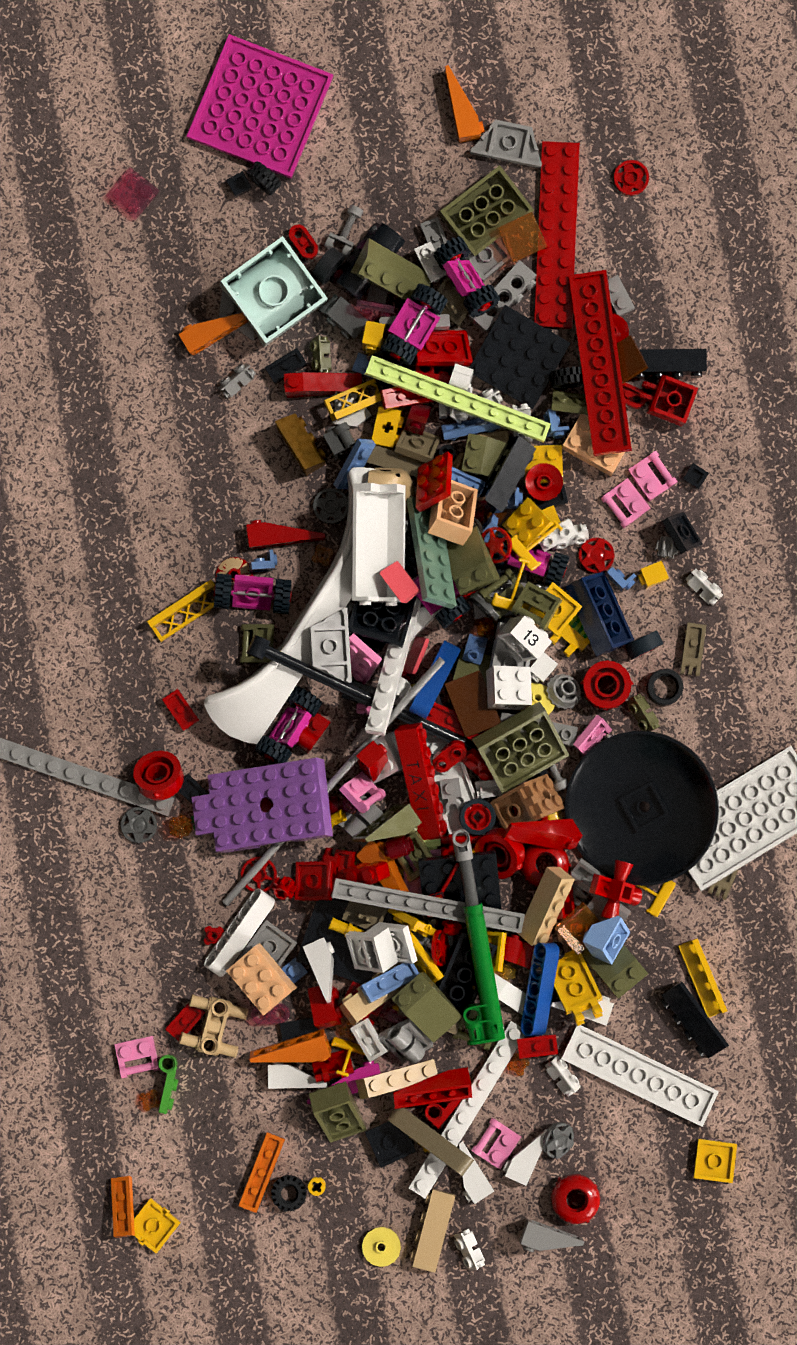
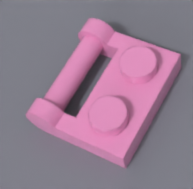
(646, 478)
(630, 499)
(592, 735)
(359, 786)
(135, 1050)
(501, 1147)

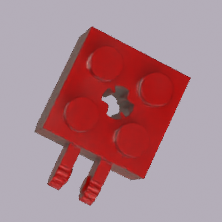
(665, 389)

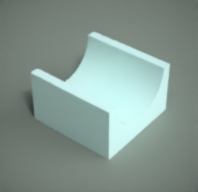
(273, 291)

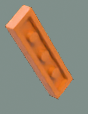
(261, 1172)

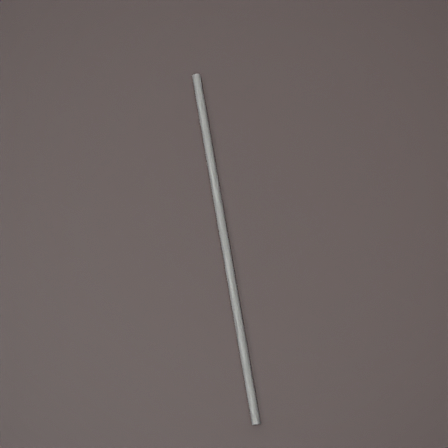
(337, 777)

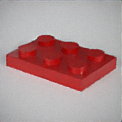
(445, 349)
(434, 481)

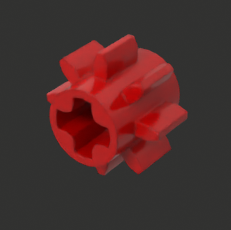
(284, 888)

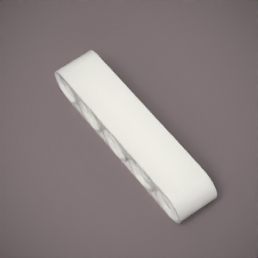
(239, 932)

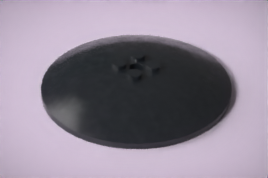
(607, 798)

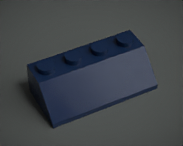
(600, 613)

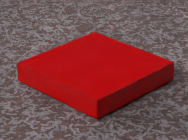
(314, 881)

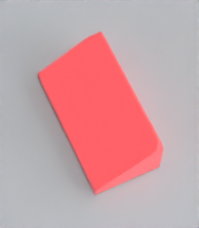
(400, 582)
(416, 655)

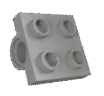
(357, 822)
(406, 1041)

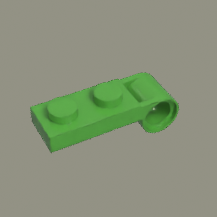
(170, 1084)

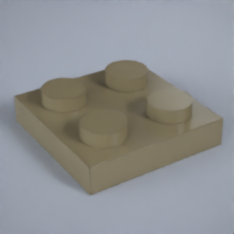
(417, 446)

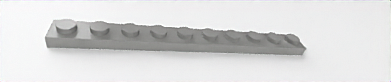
(81, 776)
(422, 904)

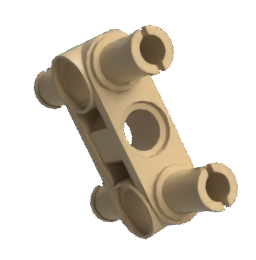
(213, 1026)

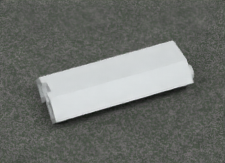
(377, 539)

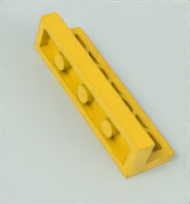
(353, 407)
(177, 607)
(702, 978)

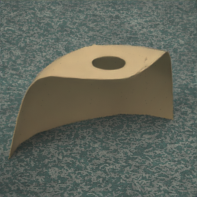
(389, 477)

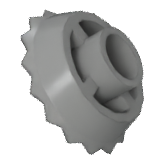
(563, 691)

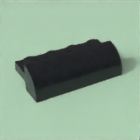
(351, 283)

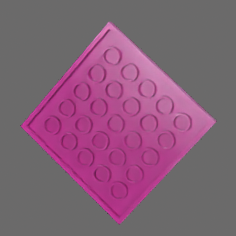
(260, 106)

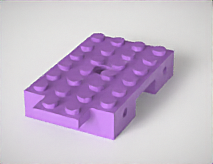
(235, 813)

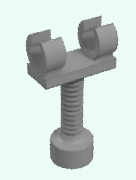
(354, 212)
(560, 783)

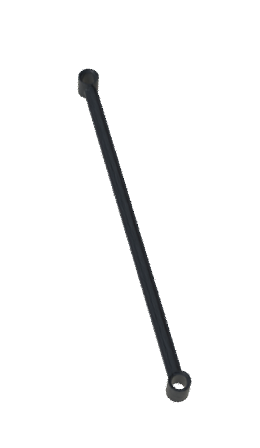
(260, 648)

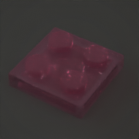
(132, 193)
(367, 308)

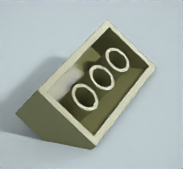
(388, 271)

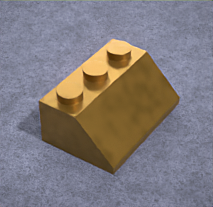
(301, 443)

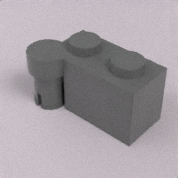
(344, 317)
(339, 440)

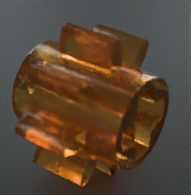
(180, 826)

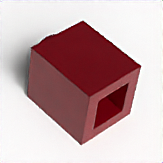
(418, 418)

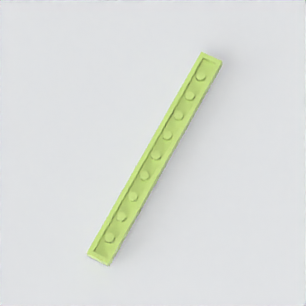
(457, 399)

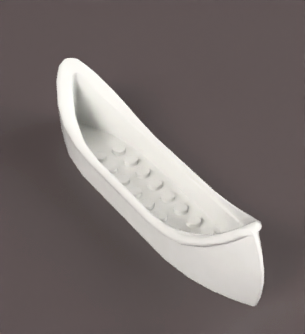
(253, 704)

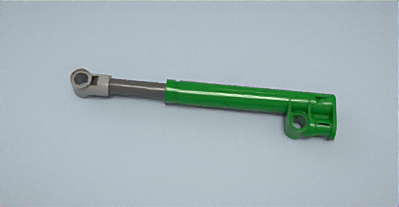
(489, 1020)

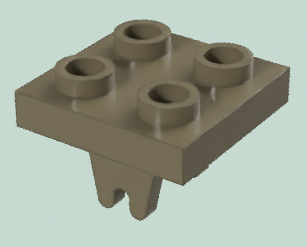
(455, 305)
(364, 914)

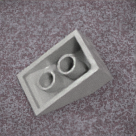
(544, 1237)

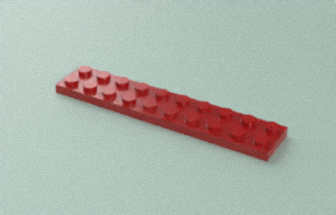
(558, 228)
(600, 363)

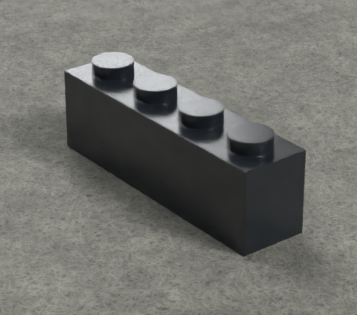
(674, 362)
(506, 474)

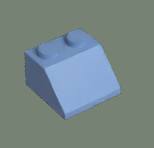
(606, 939)

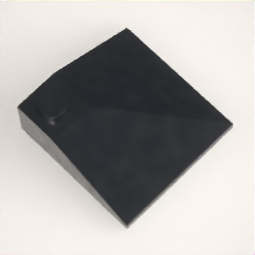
(382, 622)

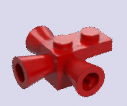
(616, 889)

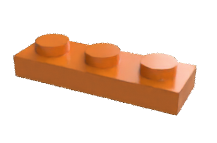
(122, 1207)

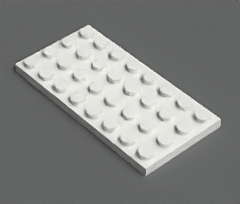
(753, 818)

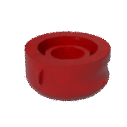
(618, 674)
(155, 765)
(514, 851)
(529, 868)
(560, 1192)

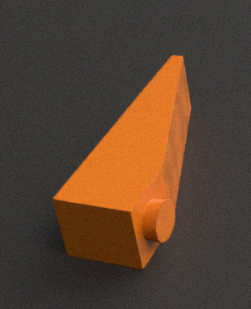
(465, 117)
(204, 334)
(373, 852)
(304, 1048)

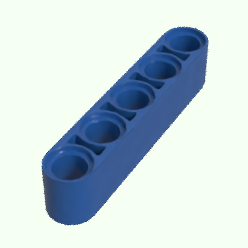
(428, 694)
(540, 989)

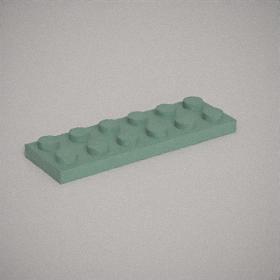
(431, 559)

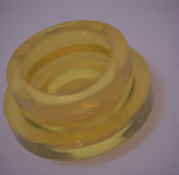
(507, 972)

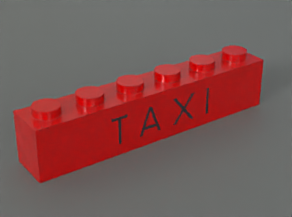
(420, 780)

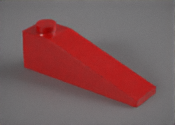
(319, 384)
(271, 535)
(552, 834)
(443, 1087)

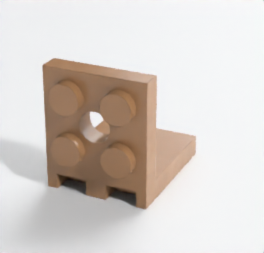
(532, 799)

